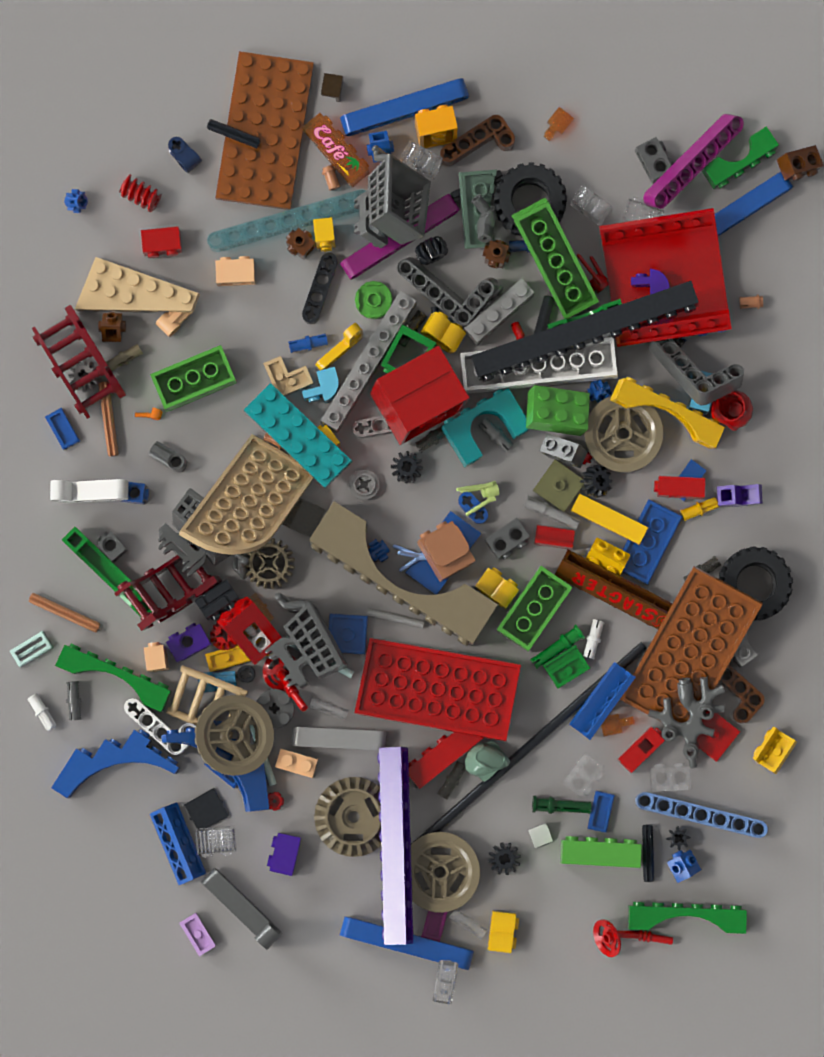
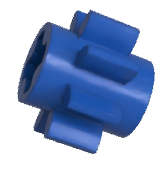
(76, 201)
(599, 390)
(378, 550)

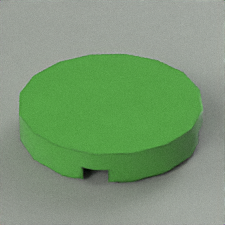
(373, 300)

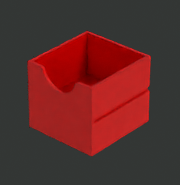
(419, 395)

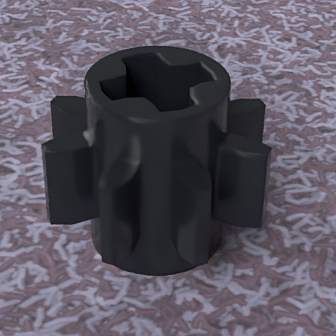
(683, 837)

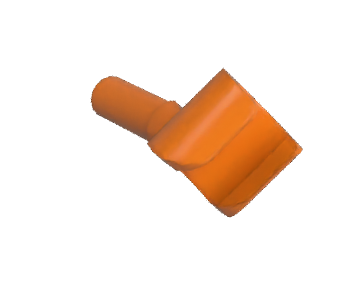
(155, 414)

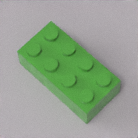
(193, 378)
(534, 608)
(600, 853)

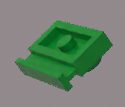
(566, 666)

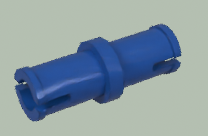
(308, 343)

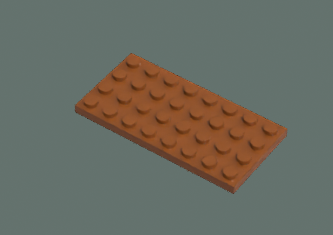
(272, 105)
(692, 643)

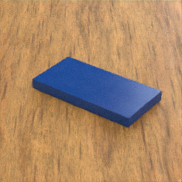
(646, 556)
(422, 571)

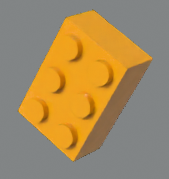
(436, 126)

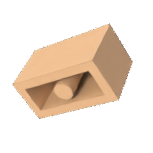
(235, 271)
(156, 657)
(296, 763)

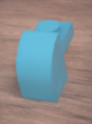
(328, 386)

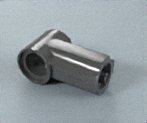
(167, 456)

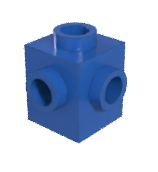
(382, 140)
(683, 865)

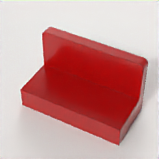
(554, 537)

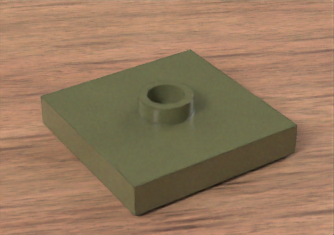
(558, 486)

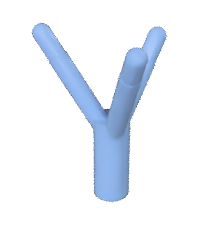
(405, 552)

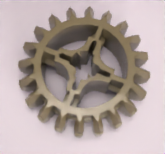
(262, 570)

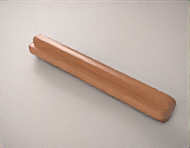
(108, 419)
(64, 612)

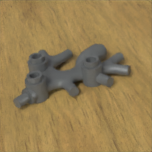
(694, 726)

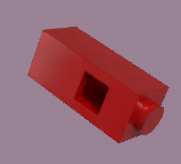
(680, 487)
(641, 749)

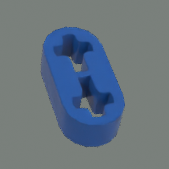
(474, 501)

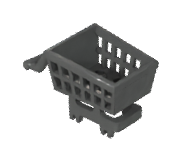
(385, 202)
(193, 559)
(295, 667)

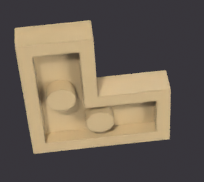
(284, 381)

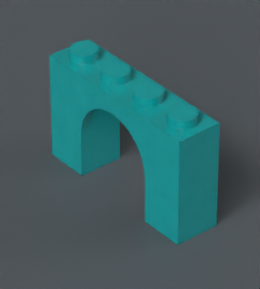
(459, 429)

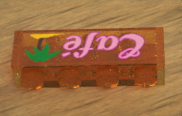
(336, 150)

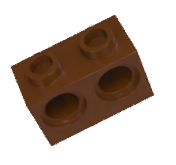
(800, 163)

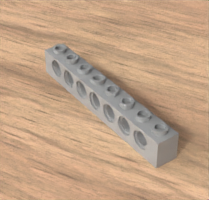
(368, 362)

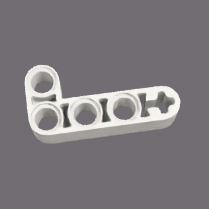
(89, 491)
(155, 726)

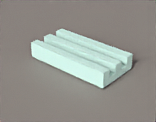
(45, 641)

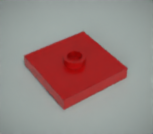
(722, 738)

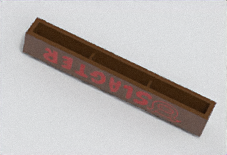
(613, 589)

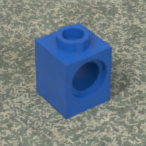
(144, 493)

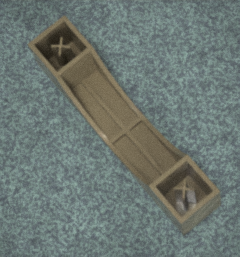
(458, 611)

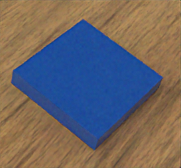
(349, 632)

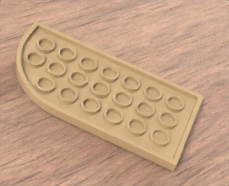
(248, 500)

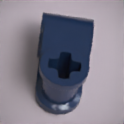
(186, 156)

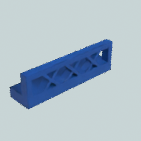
(602, 700)
(180, 842)

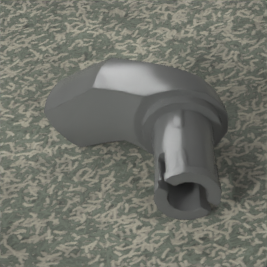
(486, 220)

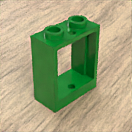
(411, 334)

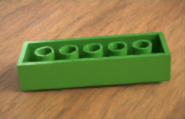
(555, 258)

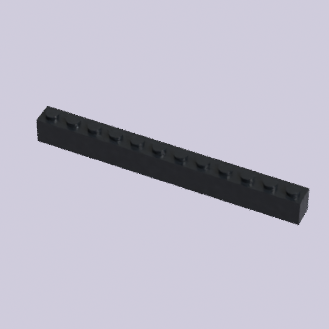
(585, 331)

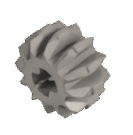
(79, 370)

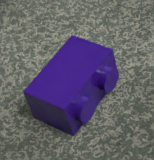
(284, 854)

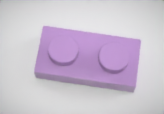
(197, 934)

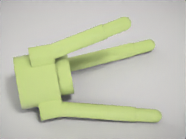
(488, 490)

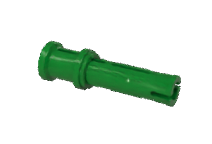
(565, 641)

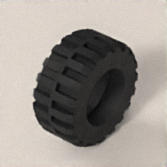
(528, 175)
(770, 562)

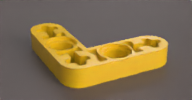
(352, 336)

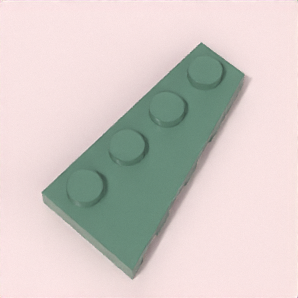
(472, 184)

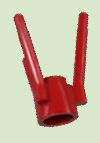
(598, 281)

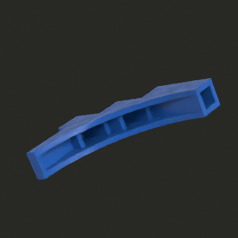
(83, 766)
(251, 785)

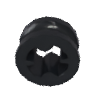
(248, 679)

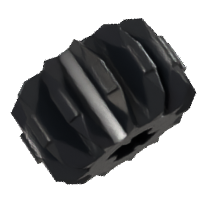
(431, 250)
(400, 466)
(596, 488)
(507, 864)

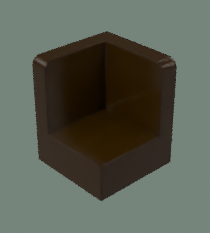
(332, 86)

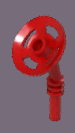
(281, 672)
(613, 936)

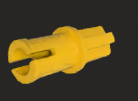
(699, 509)

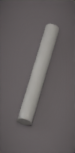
(395, 618)

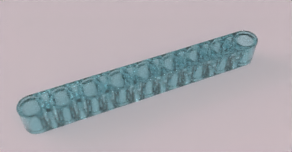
(278, 219)

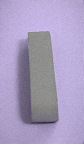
(338, 738)

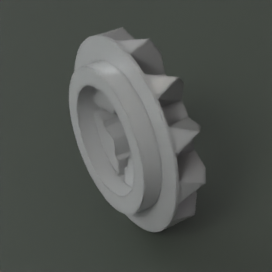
(364, 475)

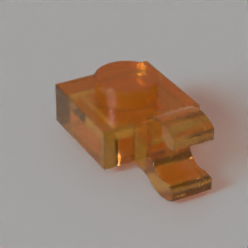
(558, 122)
(612, 724)

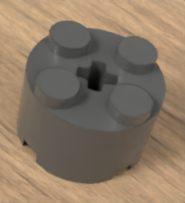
(283, 701)

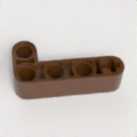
(474, 143)
(745, 703)

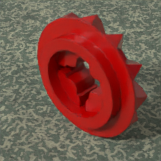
(220, 642)

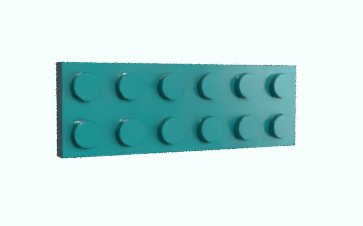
(298, 436)

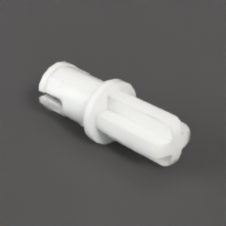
(42, 712)

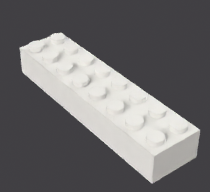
(583, 365)

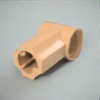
(171, 321)

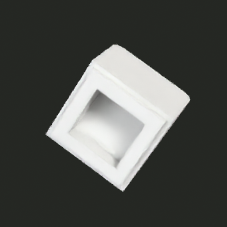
(540, 835)

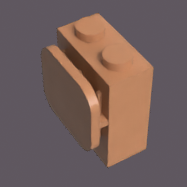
(446, 550)

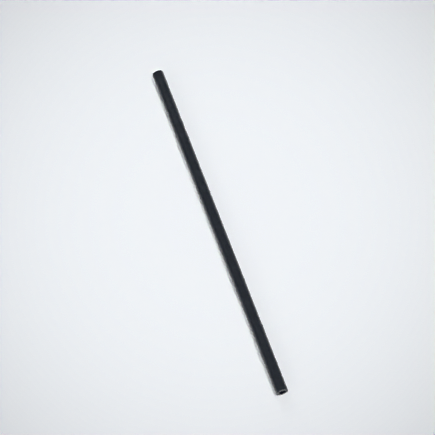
(528, 747)

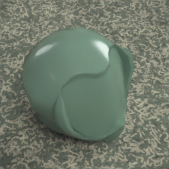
(485, 760)

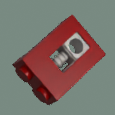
(240, 619)

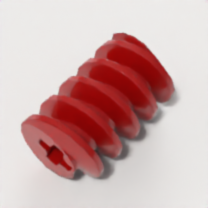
(139, 193)

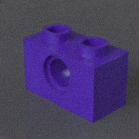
(200, 642)

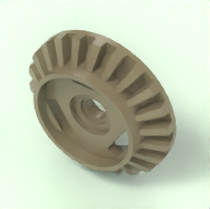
(644, 445)
(243, 713)
(332, 828)
(462, 860)

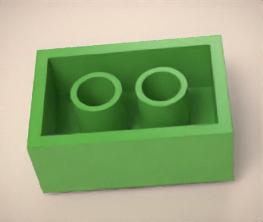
(557, 410)

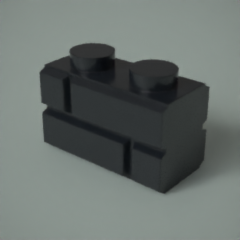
(217, 600)

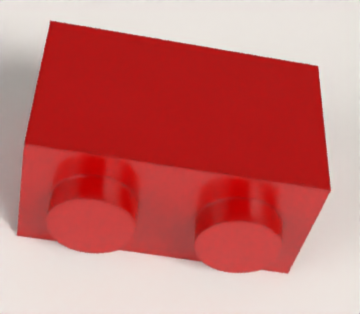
(161, 241)

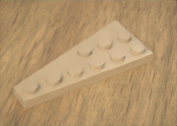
(125, 290)

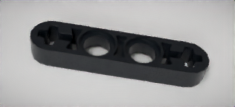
(322, 289)

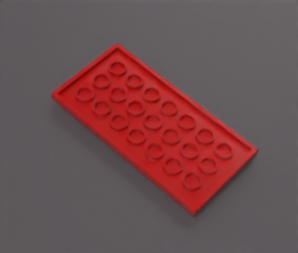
(438, 689)

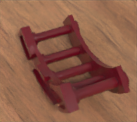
(90, 351)
(174, 605)

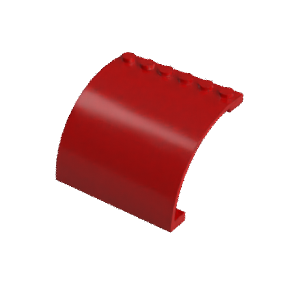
(684, 251)

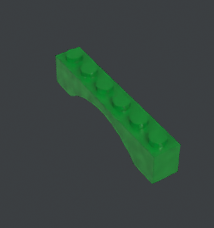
(99, 563)
(77, 662)
(645, 917)

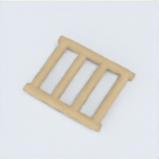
(204, 679)

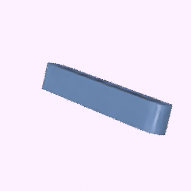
(710, 817)

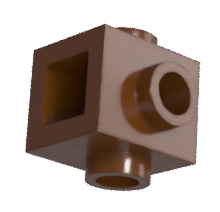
(302, 249)
(493, 260)
(112, 327)

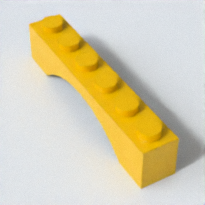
(702, 430)

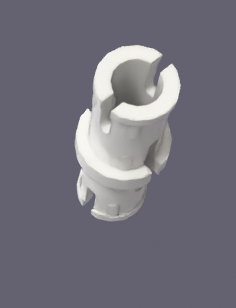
(593, 639)

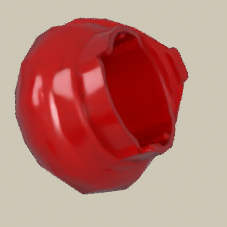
(733, 410)

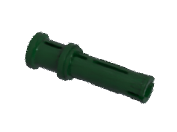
(550, 805)

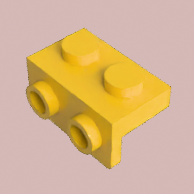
(608, 556)
(774, 750)

